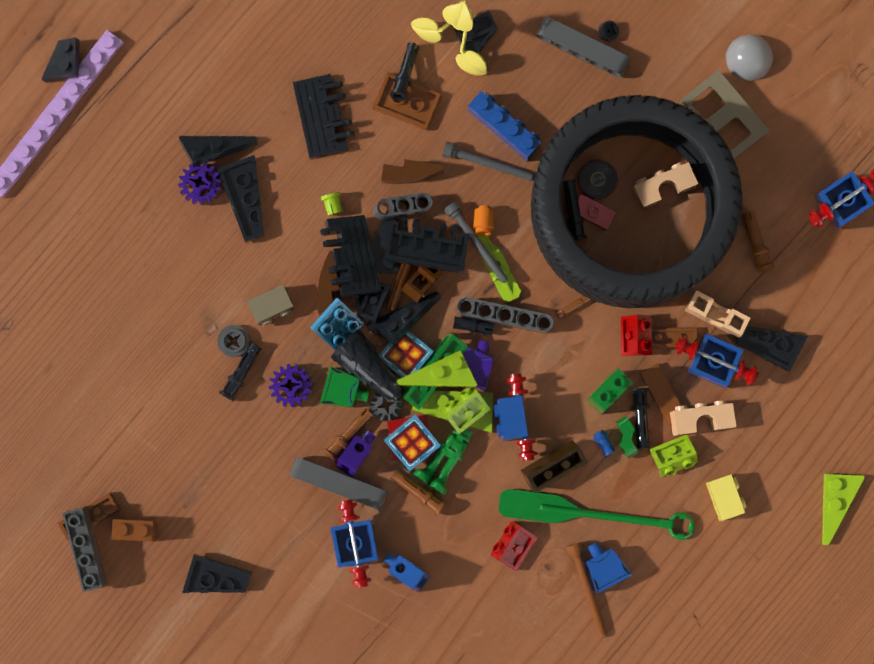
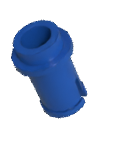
(603, 442)

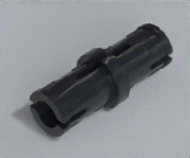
(473, 325)

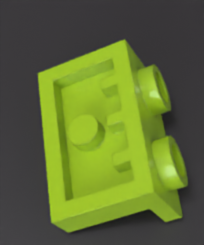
(465, 409)
(674, 456)

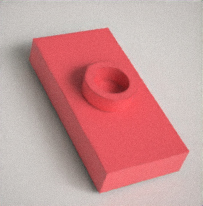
(595, 212)

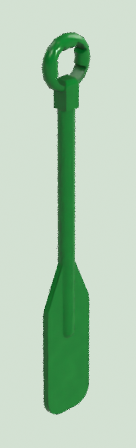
(556, 509)

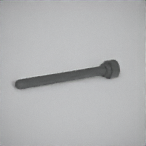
(451, 151)
(454, 211)

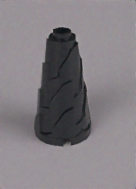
(362, 360)

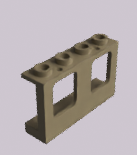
(733, 107)

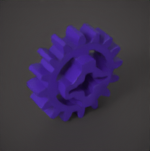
(203, 172)
(289, 372)

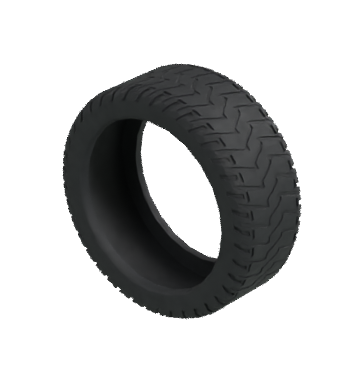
(678, 129)

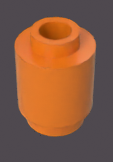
(483, 220)

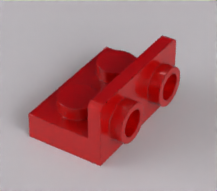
(636, 335)
(513, 545)

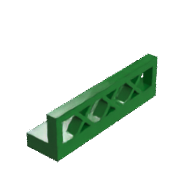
(419, 394)

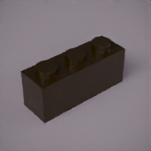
(554, 466)

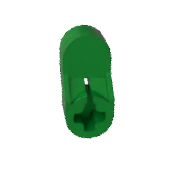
(627, 432)

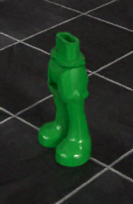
(454, 449)

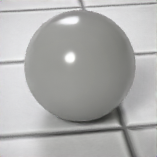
(749, 57)

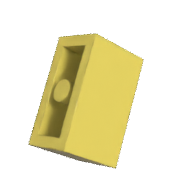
(726, 497)

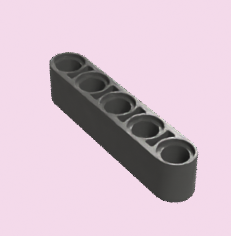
(583, 47)
(514, 312)
(338, 483)

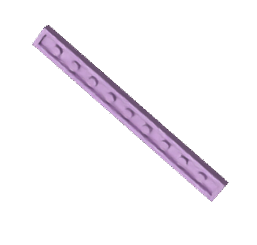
(57, 111)

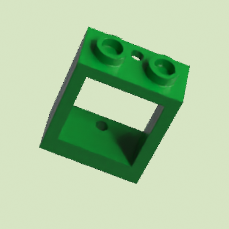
(609, 391)

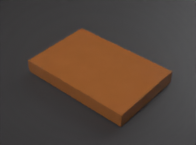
(415, 110)

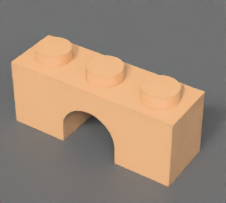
(680, 177)
(716, 315)
(720, 416)

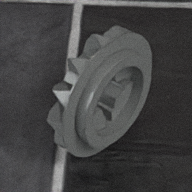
(234, 331)
(381, 413)

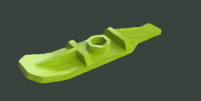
(510, 290)

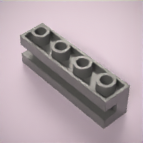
(84, 548)

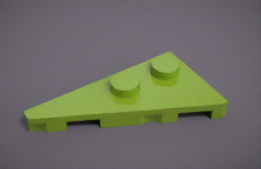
(449, 371)
(837, 497)

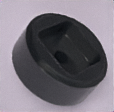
(608, 31)

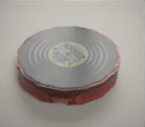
(597, 179)

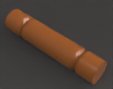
(572, 307)

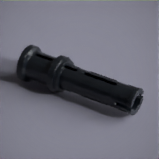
(403, 79)
(575, 220)
(235, 380)
(640, 407)

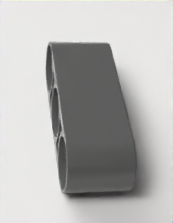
(411, 202)

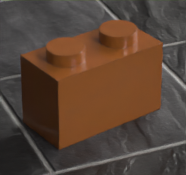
(134, 530)

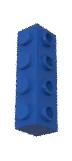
(504, 126)

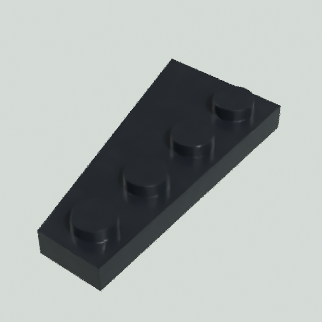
(242, 189)

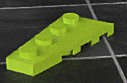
(439, 398)

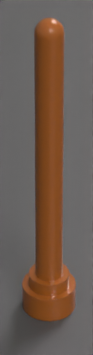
(576, 553)

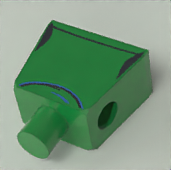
(342, 389)

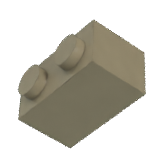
(271, 305)

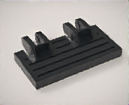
(319, 117)
(426, 248)
(353, 255)

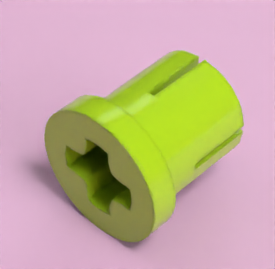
(332, 203)

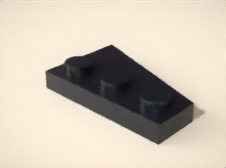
(772, 346)
(215, 576)

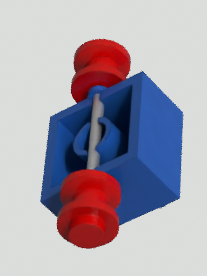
(843, 200)
(715, 360)
(512, 418)
(354, 543)

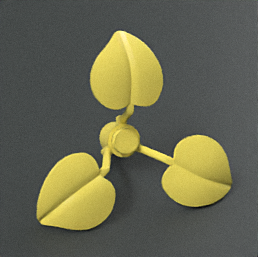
(461, 18)

